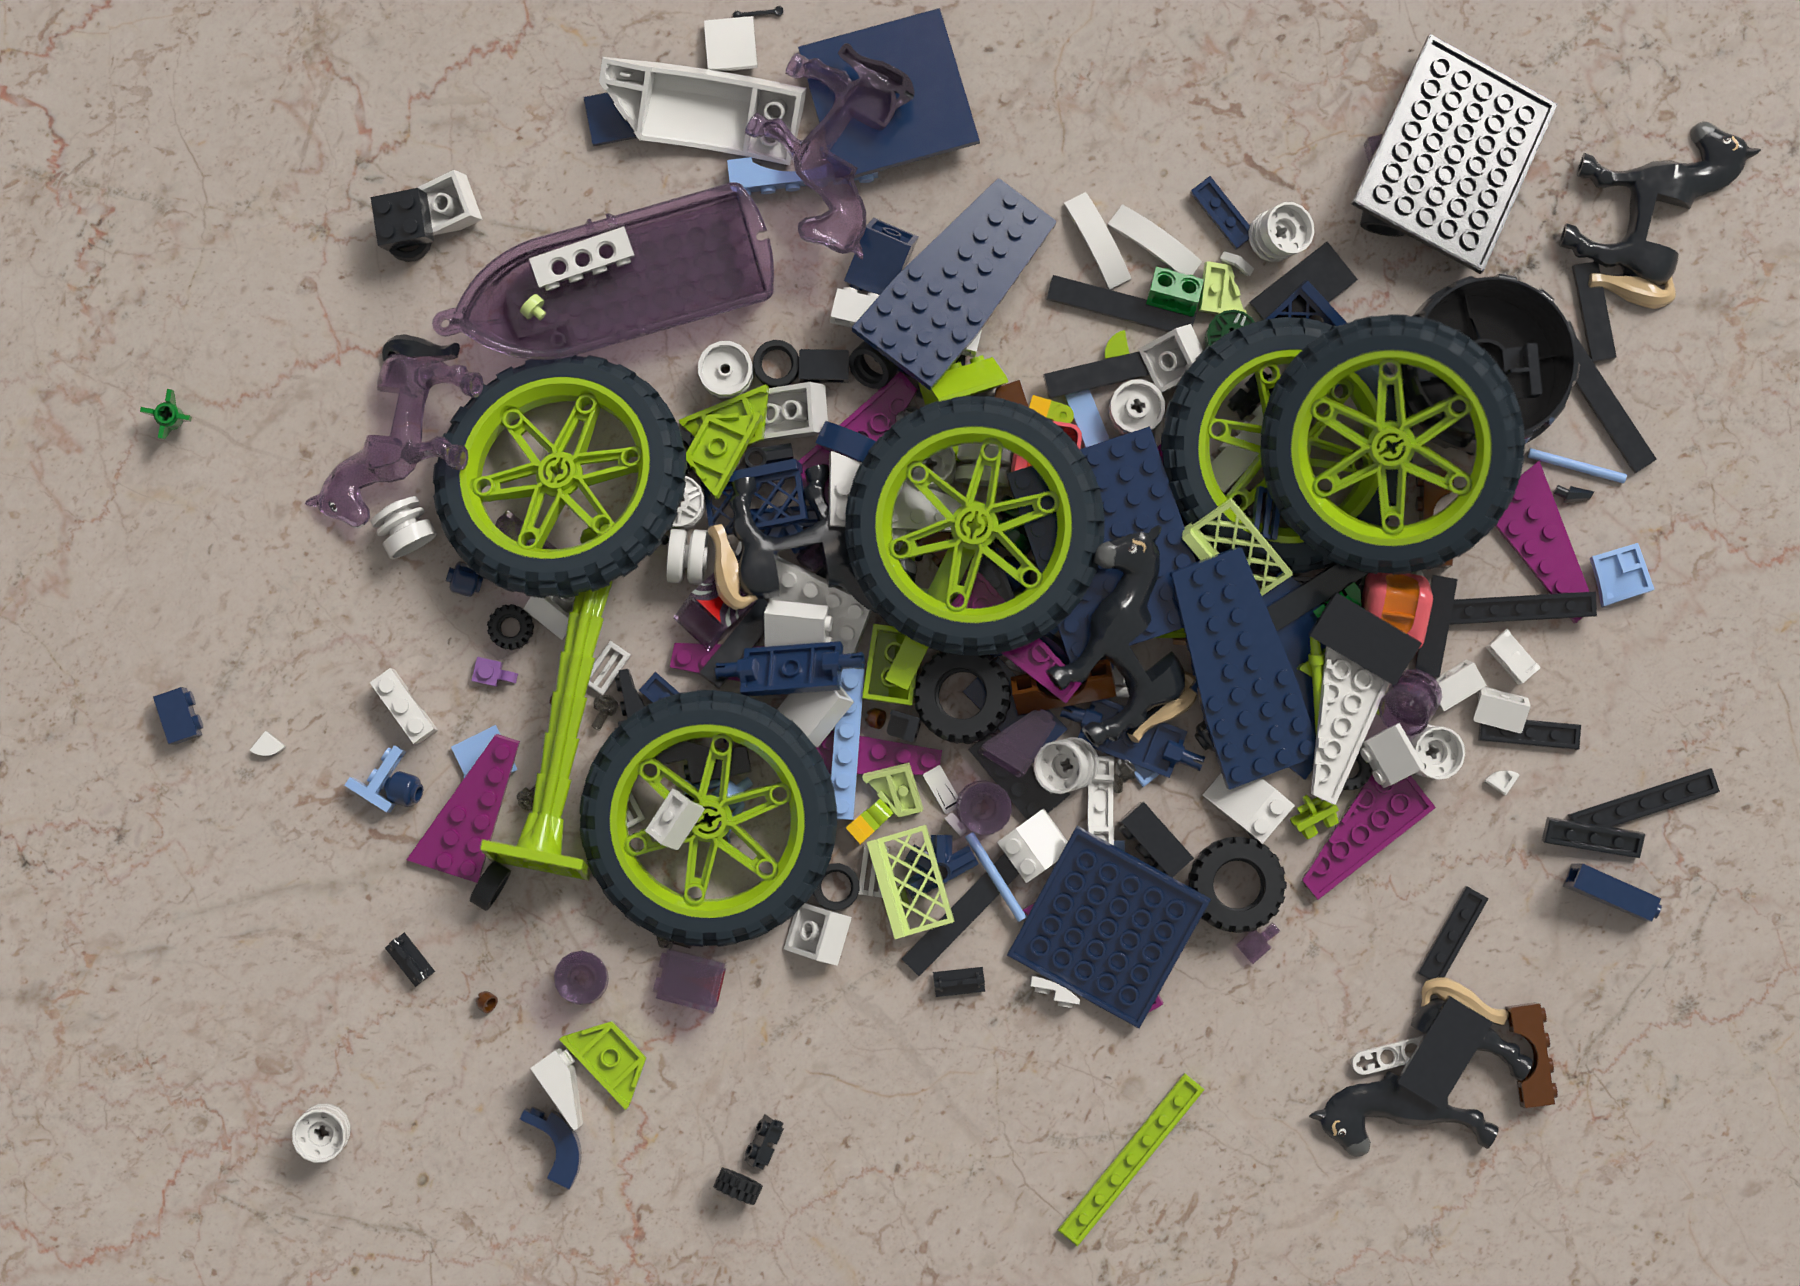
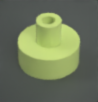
(533, 307)

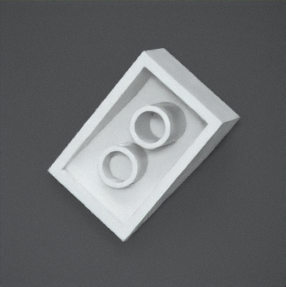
(795, 411)
(1252, 806)
(560, 1082)

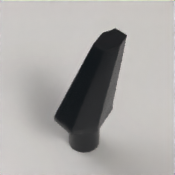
(1573, 494)

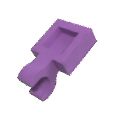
(490, 672)

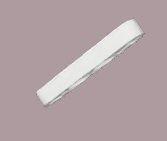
(1399, 1056)

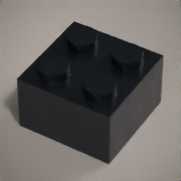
(402, 219)

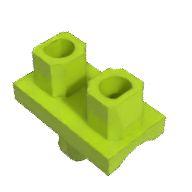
(1313, 812)

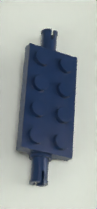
(791, 668)
(1157, 750)

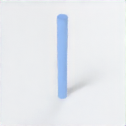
(1577, 465)
(995, 876)

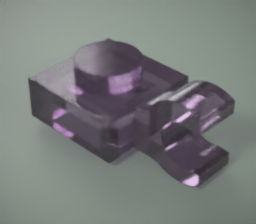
(1255, 944)

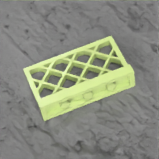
(1203, 548)
(889, 887)

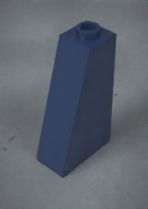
(1612, 892)

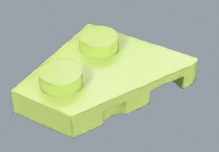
(1219, 289)
(897, 788)

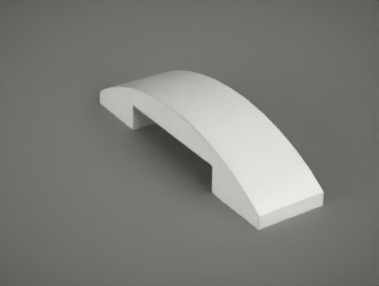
(1098, 240)
(1154, 240)
(1101, 801)

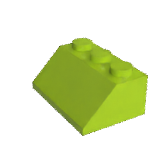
(966, 380)
(882, 652)

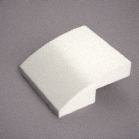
(730, 44)

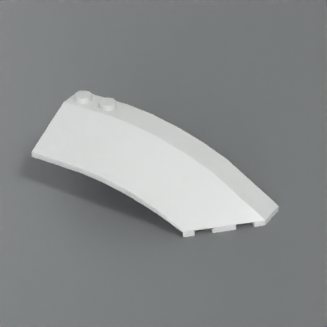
(701, 106)

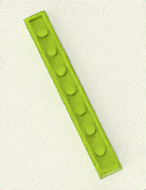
(911, 652)
(1130, 1159)

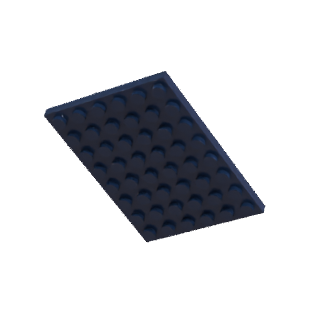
(1134, 501)

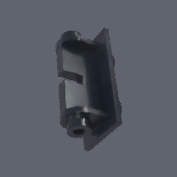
(1244, 402)
(409, 959)
(959, 981)
(766, 1131)

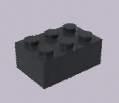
(1154, 840)

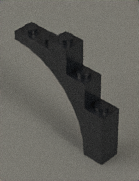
(694, 754)

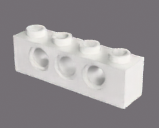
(543, 264)

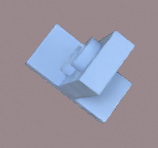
(377, 780)

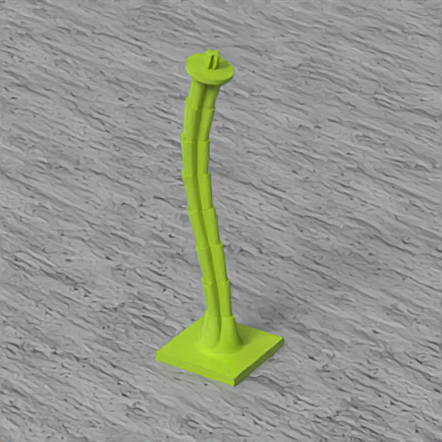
(542, 833)

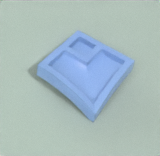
(1621, 574)

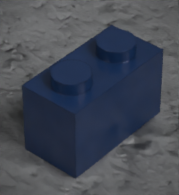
(178, 715)

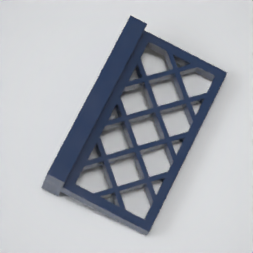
(1313, 299)
(764, 474)

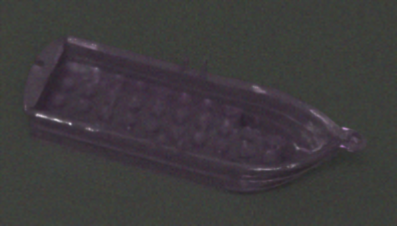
(689, 264)

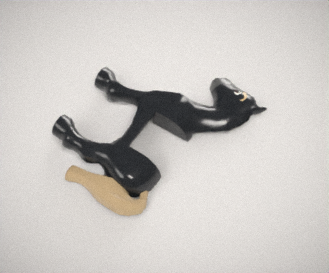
(1646, 263)
(755, 566)
(1120, 618)
(1346, 1110)

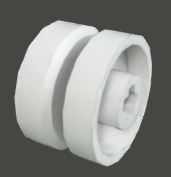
(725, 384)
(1140, 394)
(969, 454)
(690, 556)

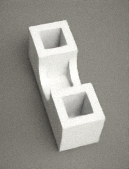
(403, 707)

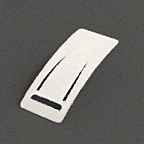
(941, 789)

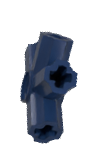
(787, 529)
(955, 863)

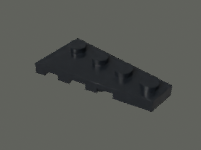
(1024, 792)

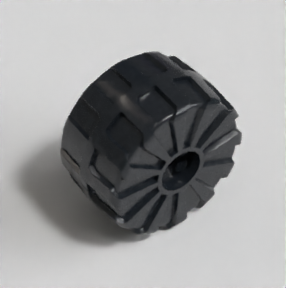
(1497, 316)

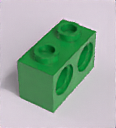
(1174, 291)

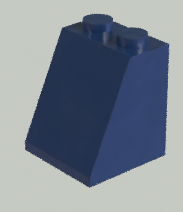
(884, 256)

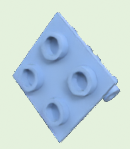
(470, 749)

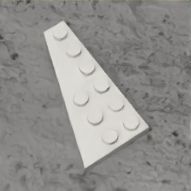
(911, 509)
(806, 587)
(1345, 714)

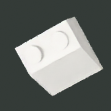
(451, 203)
(1171, 356)
(551, 612)
(1391, 756)
(1034, 845)
(818, 934)

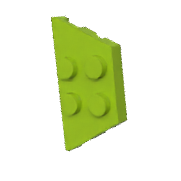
(744, 404)
(720, 447)
(609, 1058)

